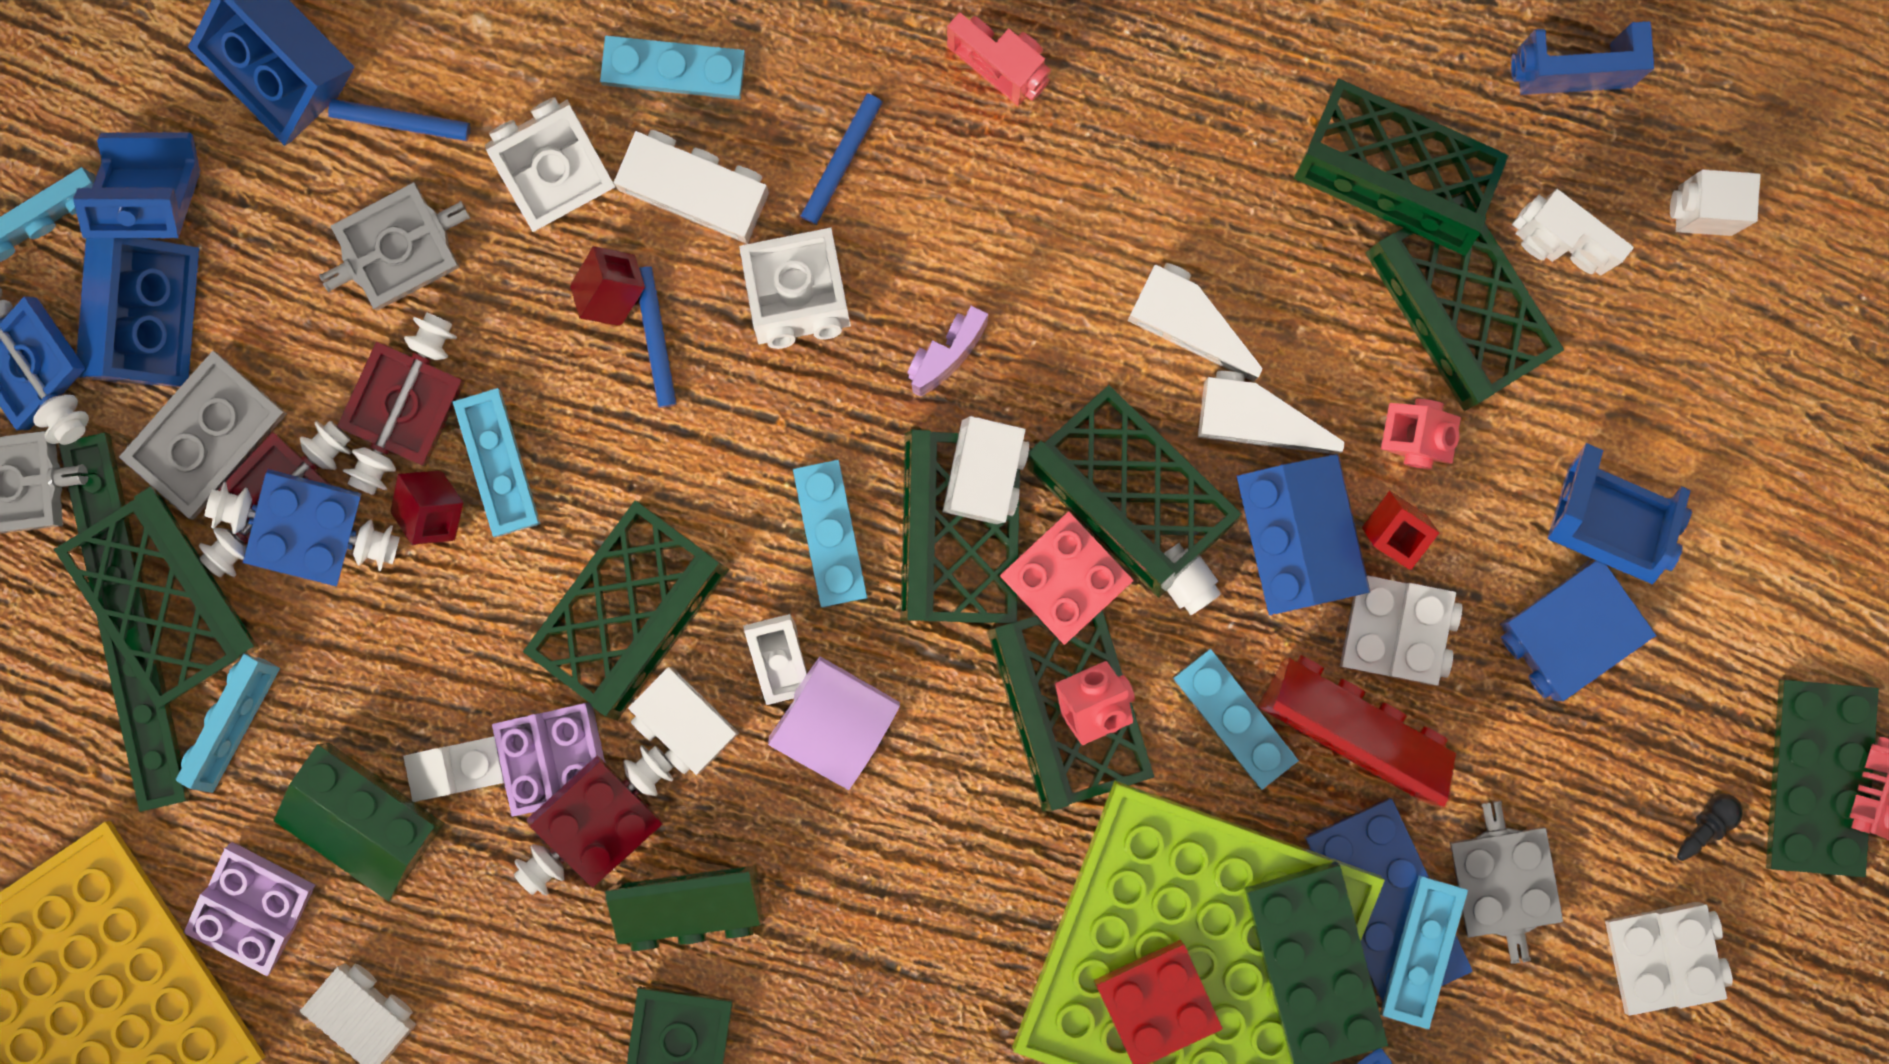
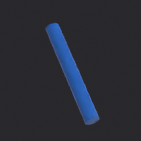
(399, 120)
(841, 159)
(656, 341)

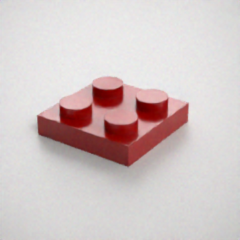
(1158, 1004)

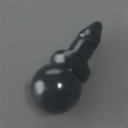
(1721, 814)

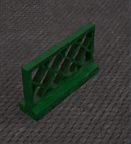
(1390, 192)
(1438, 329)
(1104, 518)
(920, 540)
(191, 573)
(657, 634)
(1035, 725)

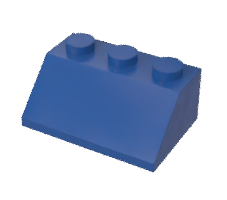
(271, 61)
(137, 311)
(1303, 534)

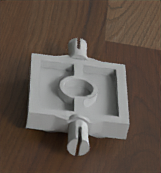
(395, 246)
(32, 483)
(1506, 881)

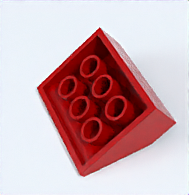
(1360, 731)

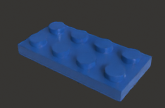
(1381, 844)

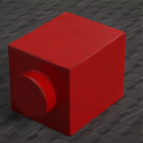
(1400, 530)

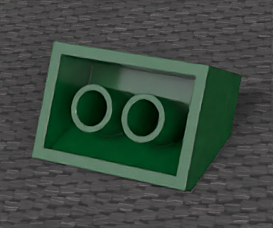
(356, 820)
(685, 907)

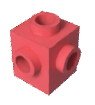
(1421, 433)
(1095, 702)

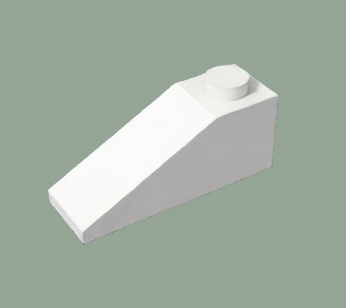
(1186, 317)
(1253, 415)

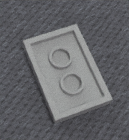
(202, 434)

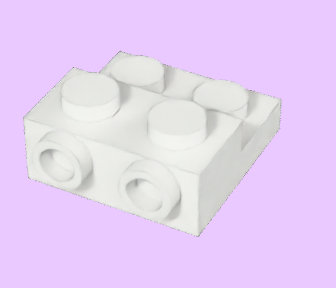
(548, 163)
(1560, 225)
(795, 288)
(1401, 631)
(1668, 958)

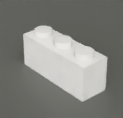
(692, 185)

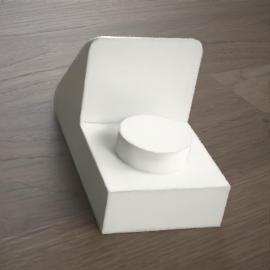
(776, 657)
(453, 769)

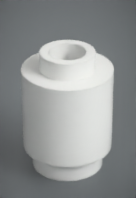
(1195, 585)

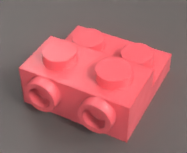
(1009, 64)

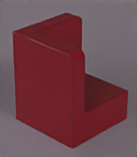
(607, 286)
(426, 507)

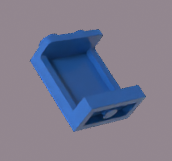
(1621, 68)
(139, 186)
(1618, 519)
(1576, 631)

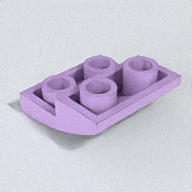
(939, 362)
(834, 723)
(544, 753)
(249, 908)

